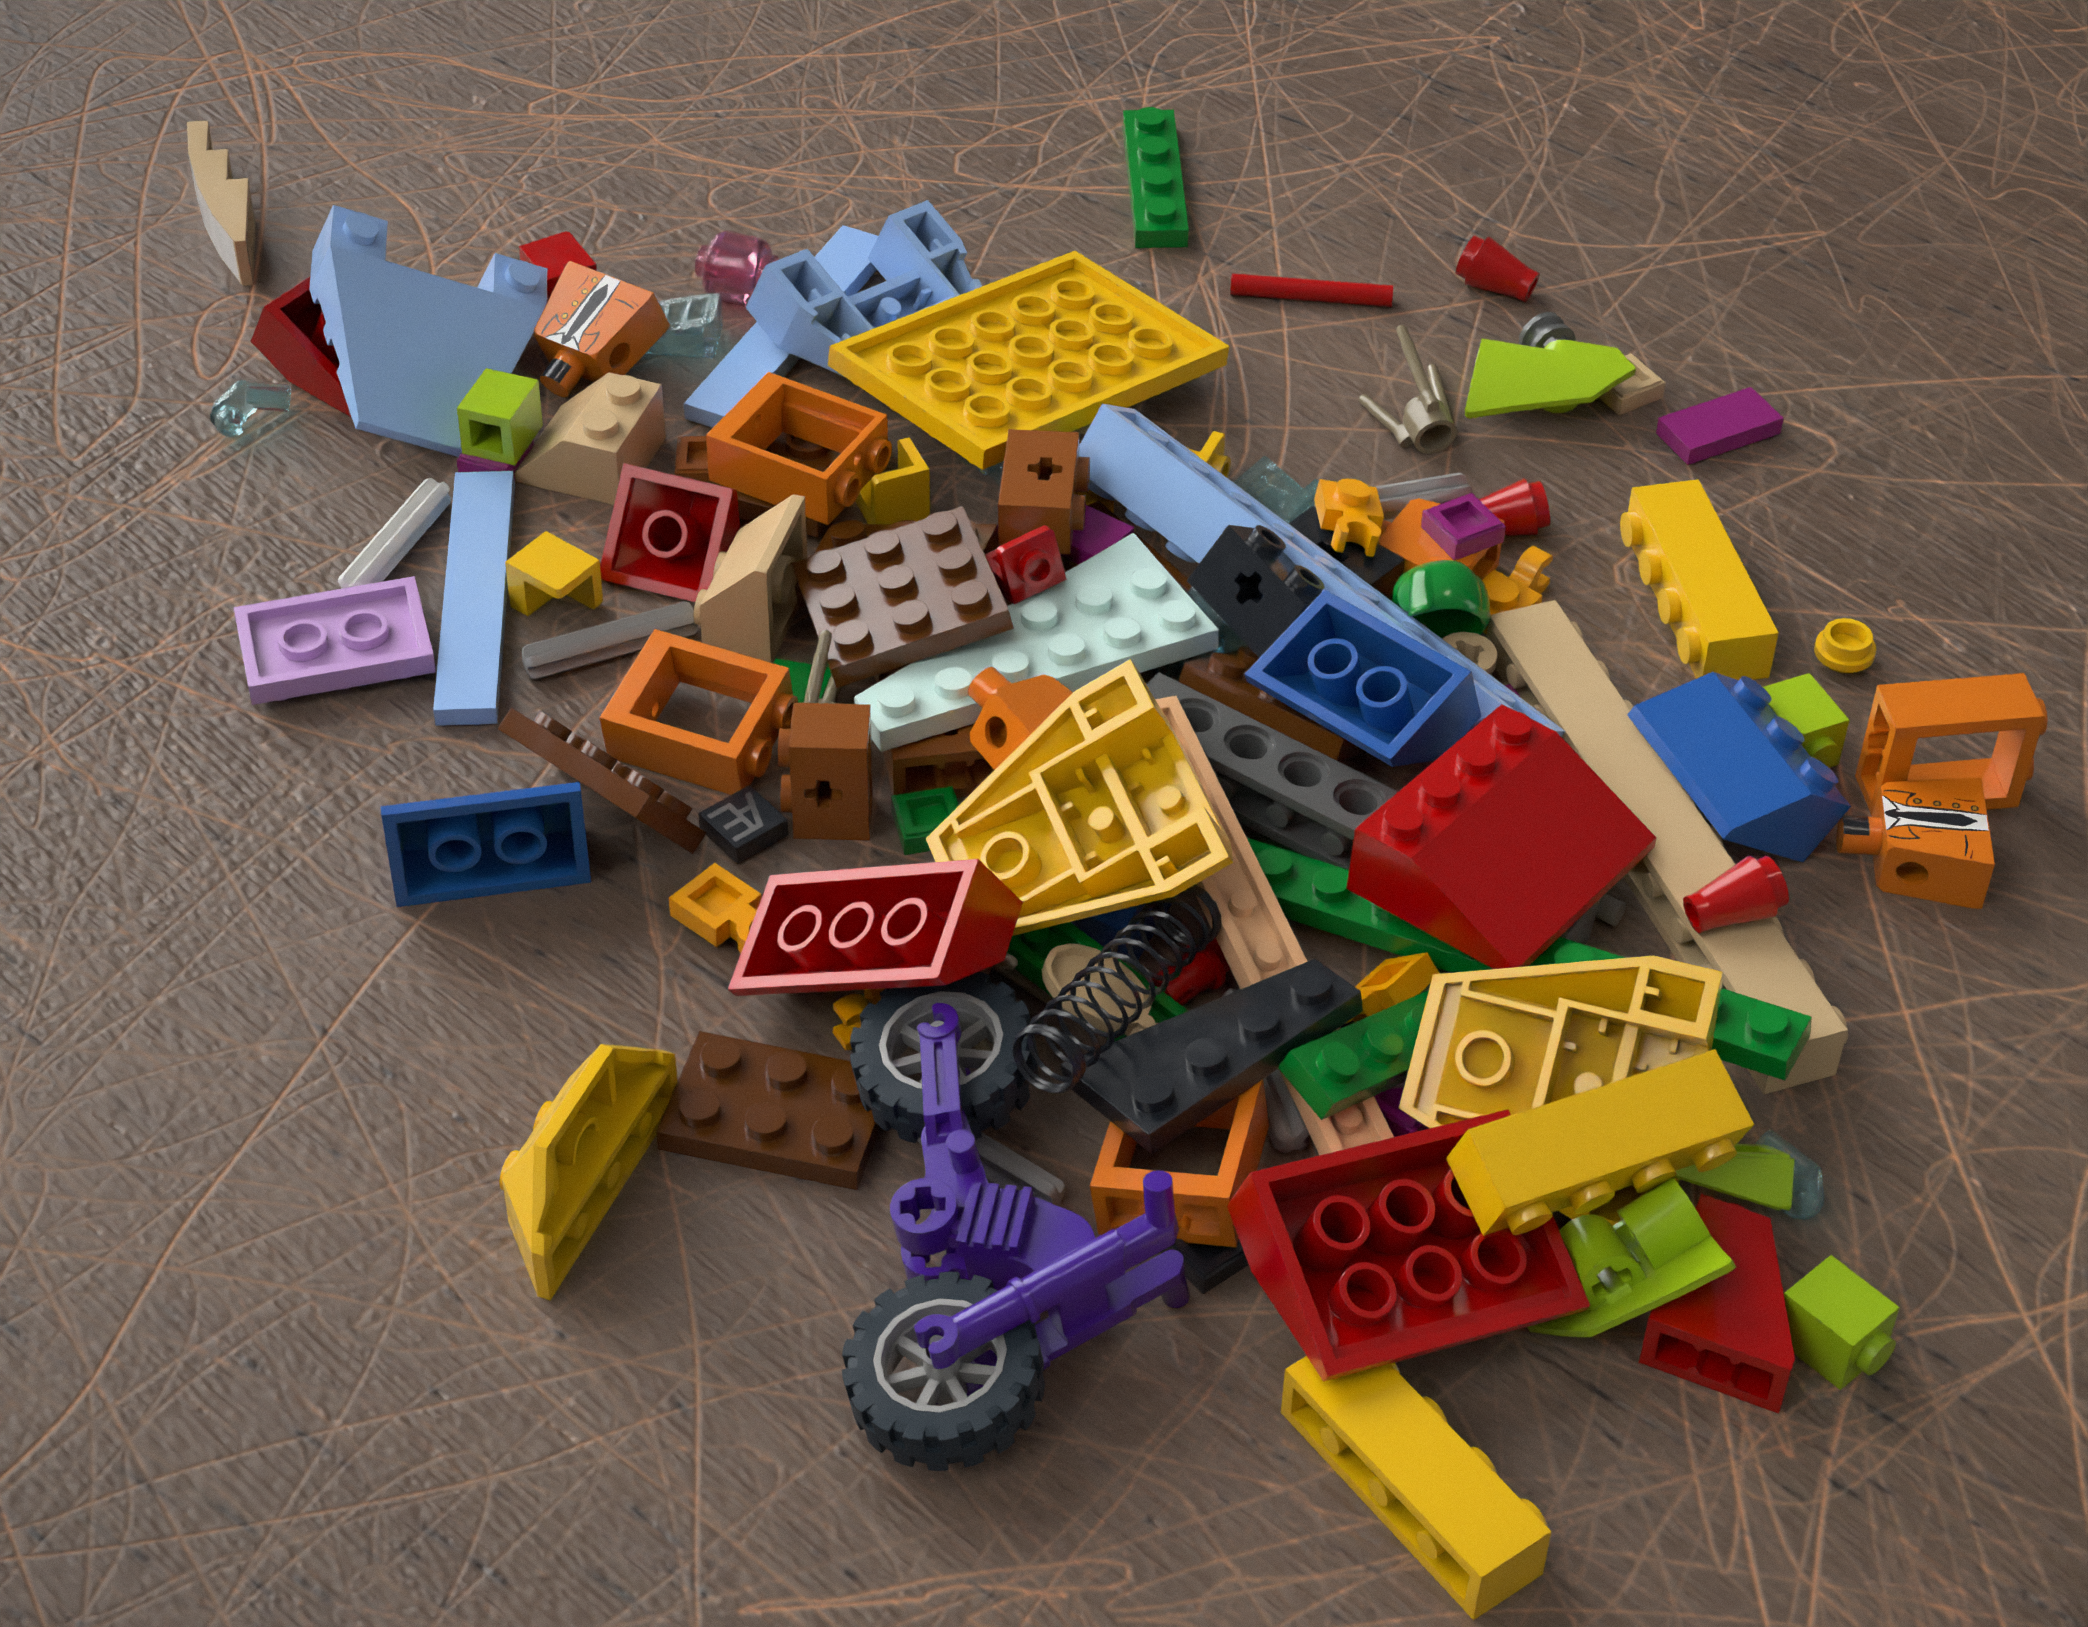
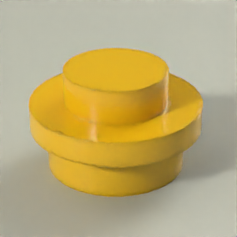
(1845, 646)

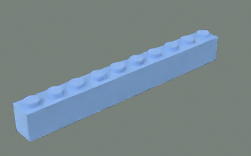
(1193, 504)

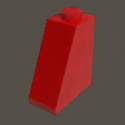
(1735, 1328)

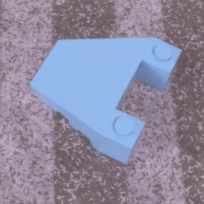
(809, 311)
(412, 337)

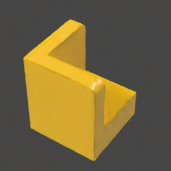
(900, 492)
(549, 570)

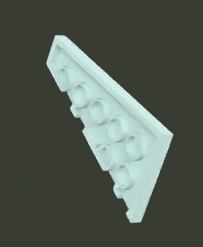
(1075, 631)

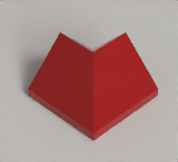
(667, 532)

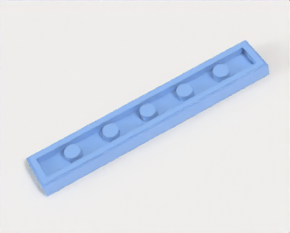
(756, 354)
(474, 599)

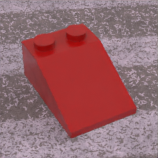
(295, 344)

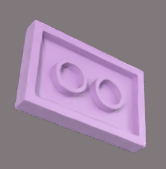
(334, 640)

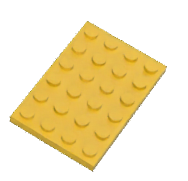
(1027, 356)

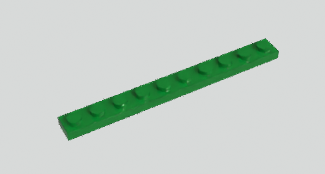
(1316, 895)

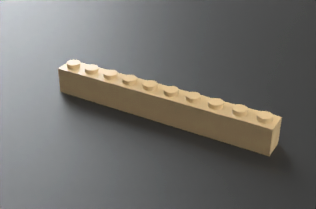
(1562, 679)

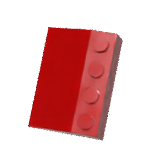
(1498, 843)
(1384, 1258)

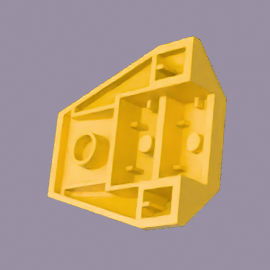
(1091, 810)
(1554, 1033)

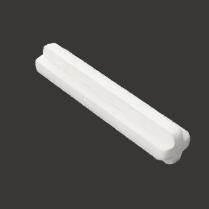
(398, 535)

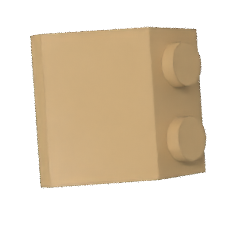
(594, 435)
(754, 584)

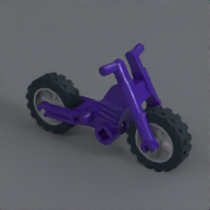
(1002, 1246)

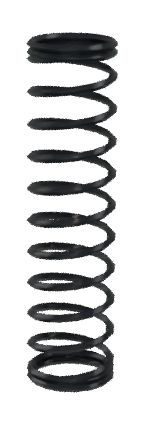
(1070, 1043)

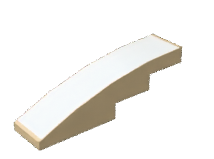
(223, 203)

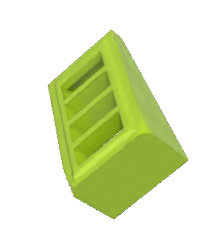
(1754, 1174)

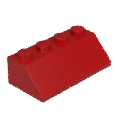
(876, 928)

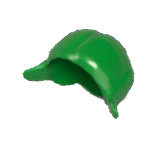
(1444, 597)

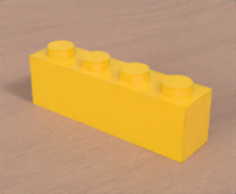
(1699, 581)
(1600, 1143)
(1421, 1481)

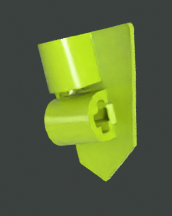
(1551, 378)
(1639, 1262)

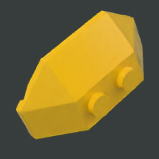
(583, 1155)

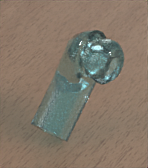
(243, 399)

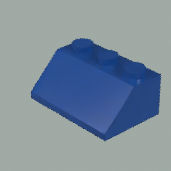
(1368, 683)
(1743, 764)
(486, 844)

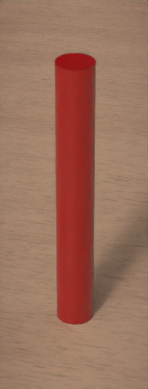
(1311, 290)

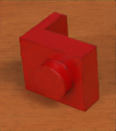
(1027, 564)

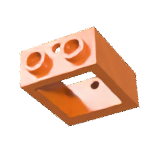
(780, 405)
(663, 663)
(1949, 708)
(1198, 1198)

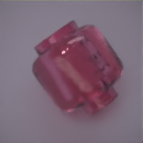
(733, 265)

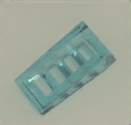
(693, 327)

